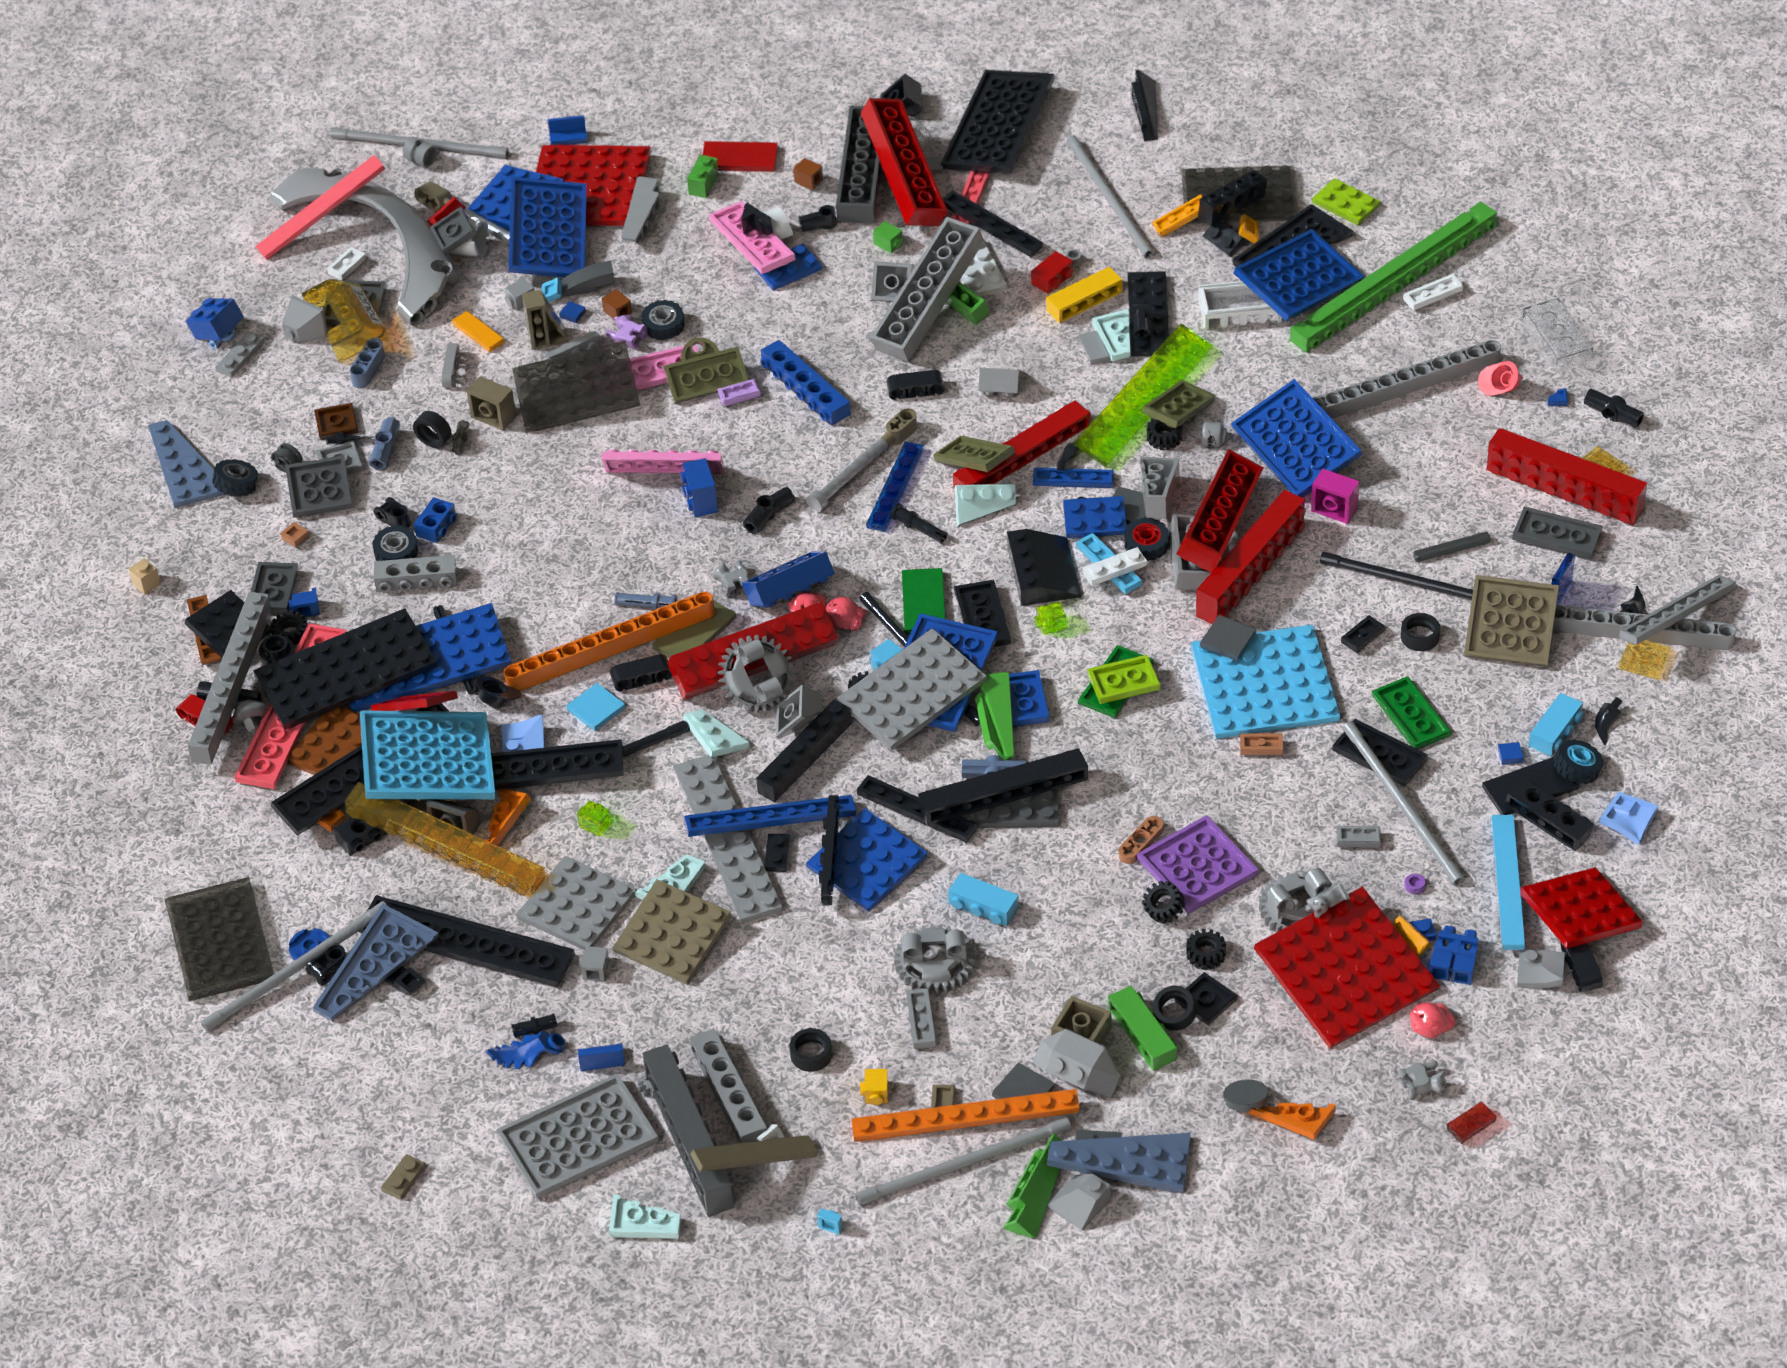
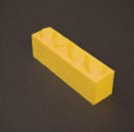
(1084, 294)

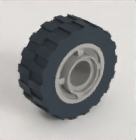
(663, 319)
(395, 544)

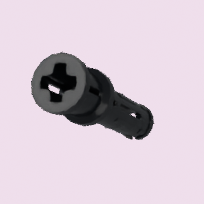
(911, 519)

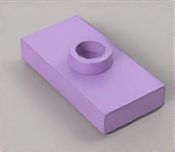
(739, 392)

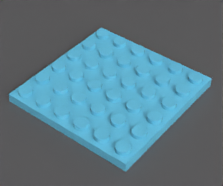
(1271, 686)
(426, 755)

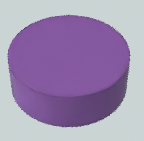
(1415, 884)

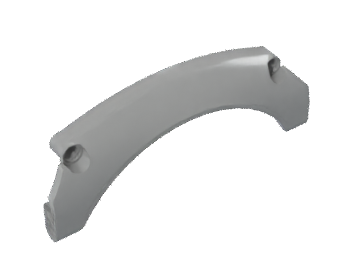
(426, 264)

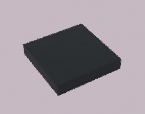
(1210, 998)

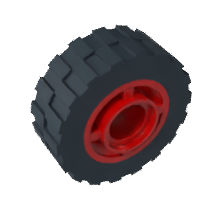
(1149, 537)

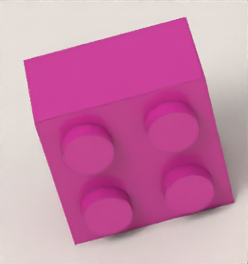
(1335, 496)

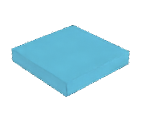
(595, 707)

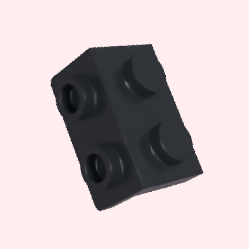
(1224, 237)

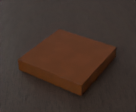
(336, 419)

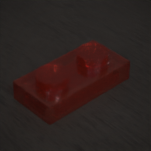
(1471, 1122)

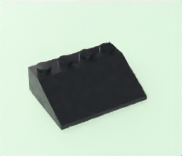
(1042, 567)

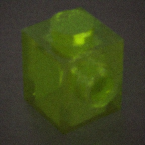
(1050, 618)
(594, 818)

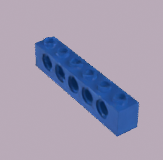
(805, 382)

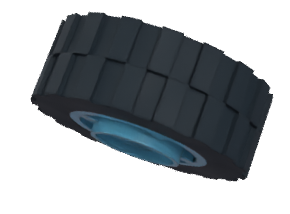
(1578, 761)

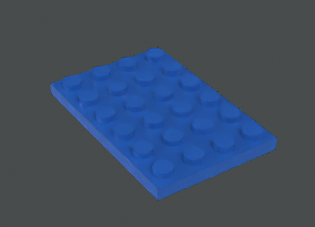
(546, 227)
(1298, 275)
(1295, 438)
(971, 642)

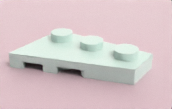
(1114, 333)
(981, 500)
(714, 735)
(680, 875)
(639, 1221)

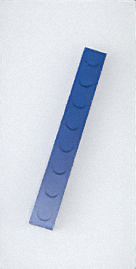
(764, 816)

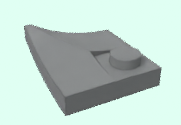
(1540, 969)

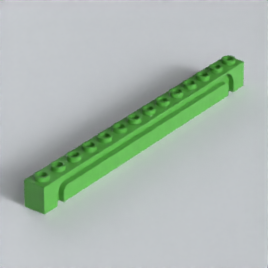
(1393, 277)

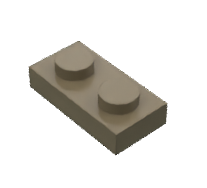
(403, 1177)

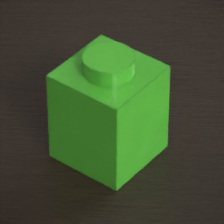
(888, 237)

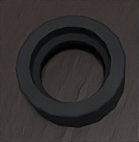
(437, 423)
(1420, 643)
(1167, 994)
(810, 1063)

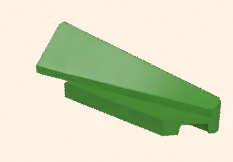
(996, 714)
(1032, 1194)

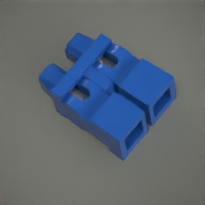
(1454, 955)

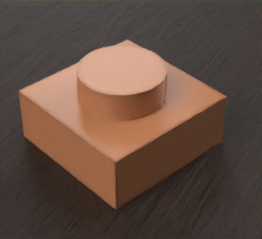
(294, 534)

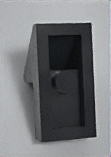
(755, 219)

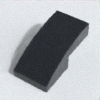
(405, 980)

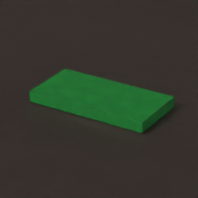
(922, 594)
(1089, 696)
(1411, 713)

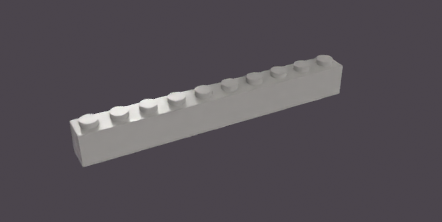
(229, 678)

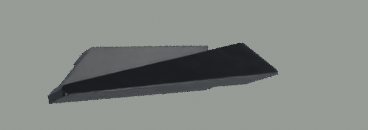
(1144, 100)

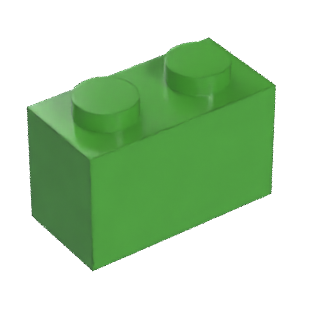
(702, 176)

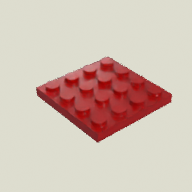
(1581, 907)

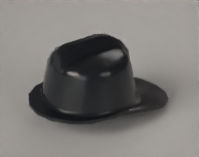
(495, 692)

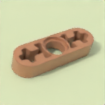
(1141, 831)

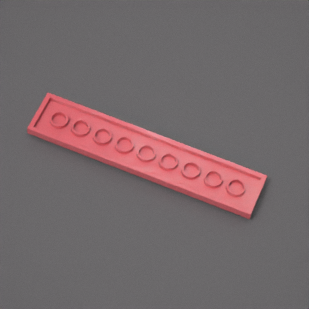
(271, 743)

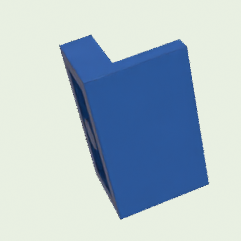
(567, 130)
(601, 1057)

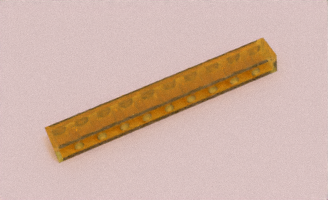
(447, 841)

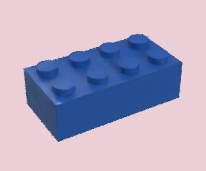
(788, 578)

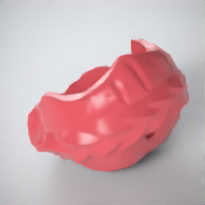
(805, 599)
(845, 613)
(1435, 1019)

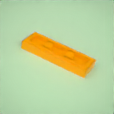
(1177, 217)
(478, 331)

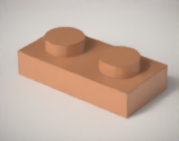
(1261, 744)

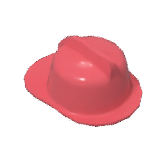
(1499, 378)

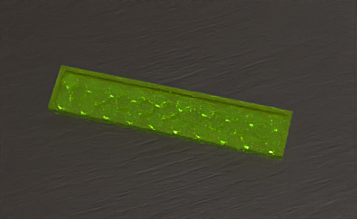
(1124, 414)

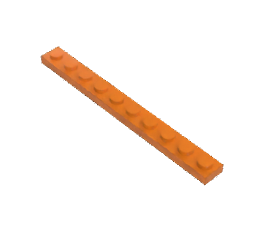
(965, 1115)

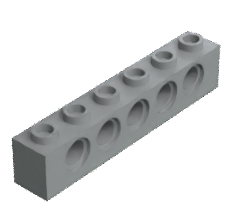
(728, 1086)

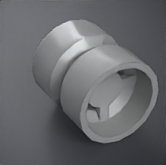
(420, 152)

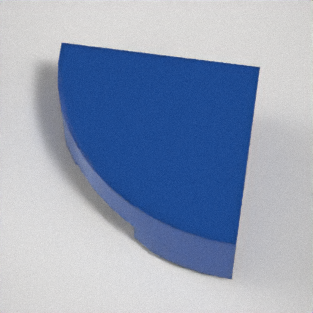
(1558, 398)

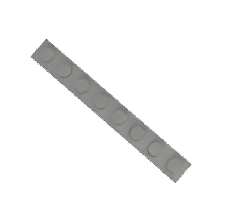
(1677, 609)

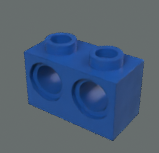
(435, 520)

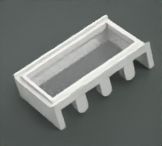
(1231, 300)

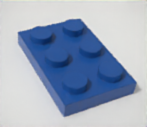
(803, 265)
(1094, 515)
(1027, 699)

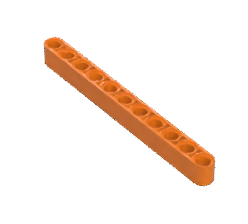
(610, 641)

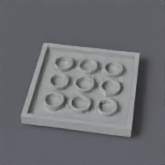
(576, 903)

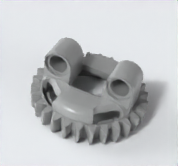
(738, 681)
(1277, 902)
(934, 973)

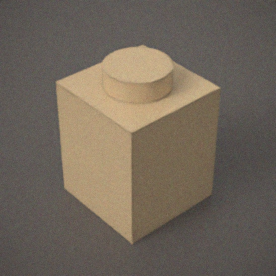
(144, 576)

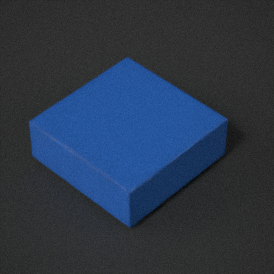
(572, 312)
(1510, 753)

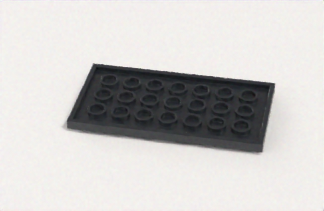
(997, 121)
(345, 668)

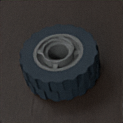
(235, 477)

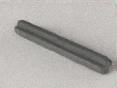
(1451, 546)

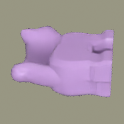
(628, 331)

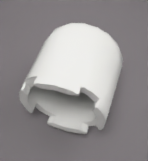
(476, 245)

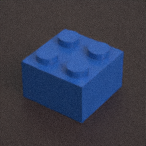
(214, 318)
(699, 488)

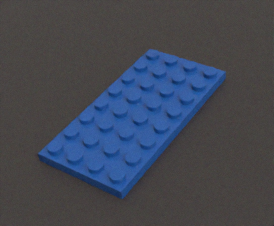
(463, 647)

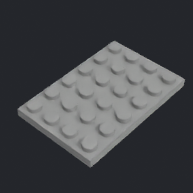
(912, 689)
(577, 1135)

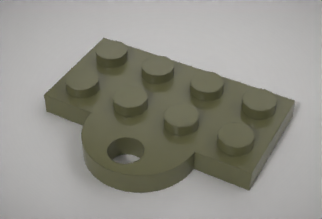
(704, 371)

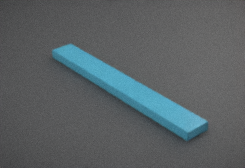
(1508, 882)

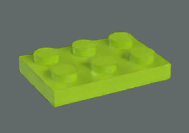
(1346, 201)
(1123, 679)

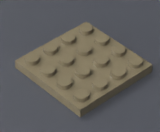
(1511, 620)
(672, 931)

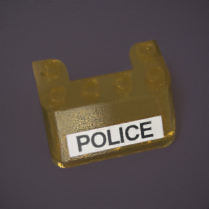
(354, 312)

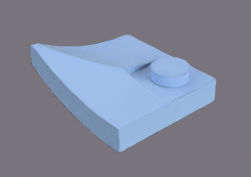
(523, 735)
(1629, 816)

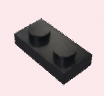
(1362, 634)
(777, 852)

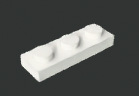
(1432, 292)
(1114, 566)

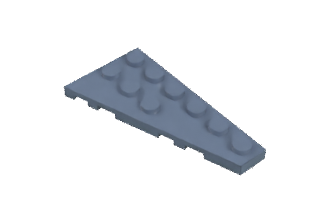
(184, 469)
(381, 950)
(1139, 1160)

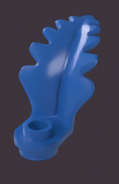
(527, 1050)

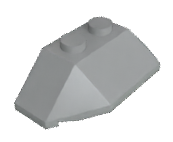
(1078, 1062)

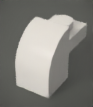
(780, 223)

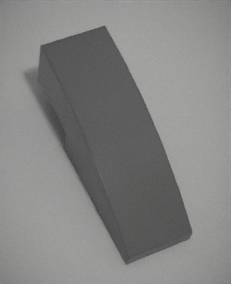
(587, 279)

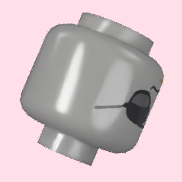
(1212, 434)

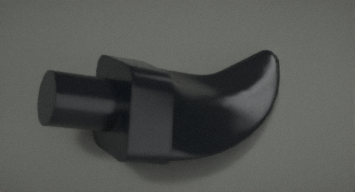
(340, 438)
(1069, 452)
(1634, 605)
(1606, 716)

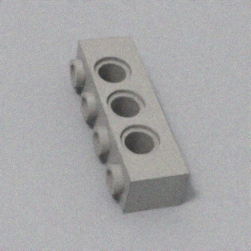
(415, 573)

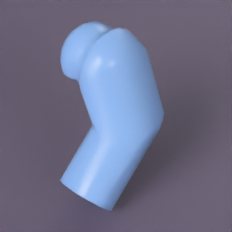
(215, 343)

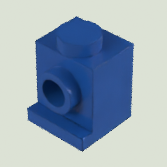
(305, 603)

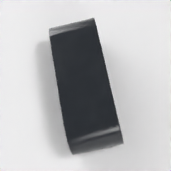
(915, 384)
(640, 672)
(1584, 967)

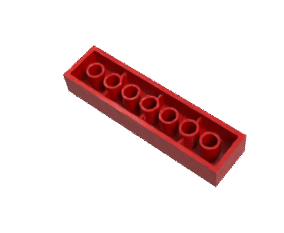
(904, 162)
(1566, 476)
(1220, 511)
(1251, 557)
(797, 632)

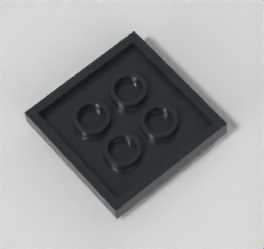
(217, 621)

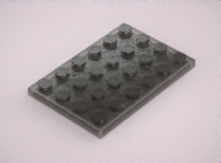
(1279, 199)
(576, 386)
(219, 938)

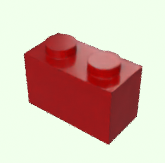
(1052, 272)

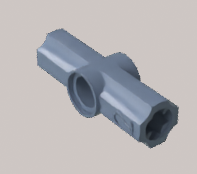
(384, 443)
(993, 763)

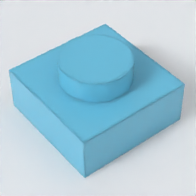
(552, 289)
(830, 1221)

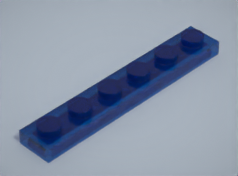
(895, 486)

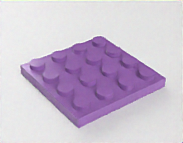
(1199, 863)

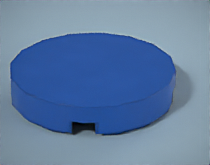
(298, 942)

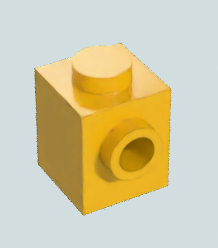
(875, 1086)

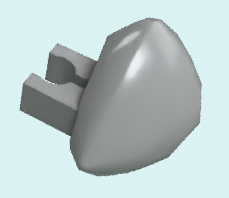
(248, 713)

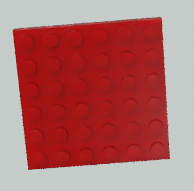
(605, 169)
(1346, 968)

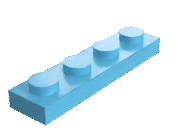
(1096, 551)

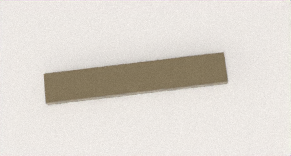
(753, 1153)

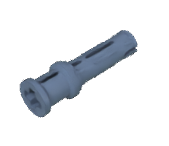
(654, 602)

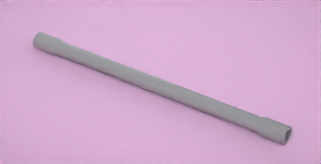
(492, 151)
(1142, 244)
(1448, 866)
(220, 1016)
(874, 1193)

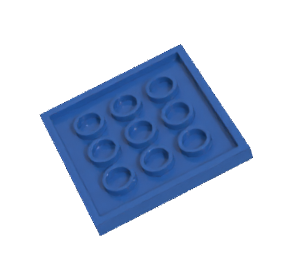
(494, 200)
(870, 859)

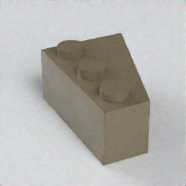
(542, 322)

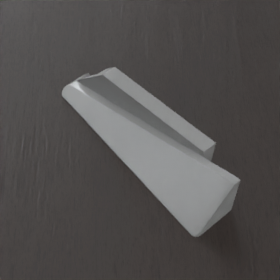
(642, 209)

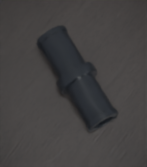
(534, 1025)

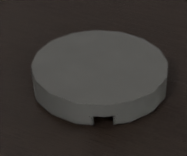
(1245, 1095)

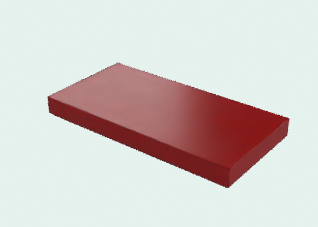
(742, 155)
(415, 701)

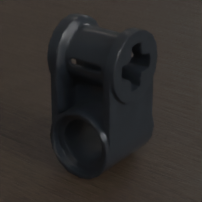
(393, 513)
(326, 964)

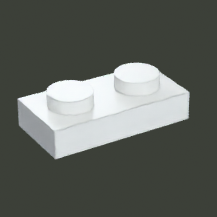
(346, 263)

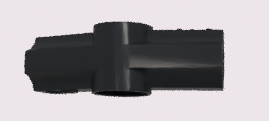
(766, 508)

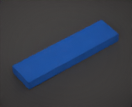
(1073, 477)

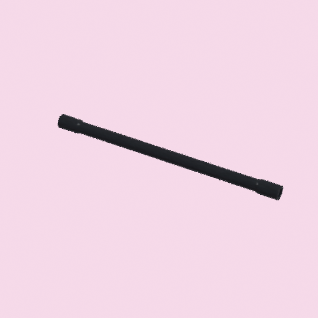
(1338, 561)
(874, 607)

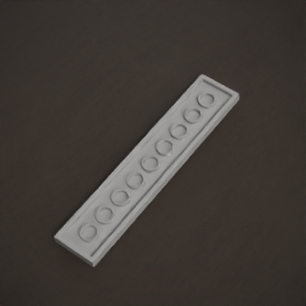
(731, 851)

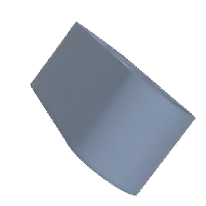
(367, 363)

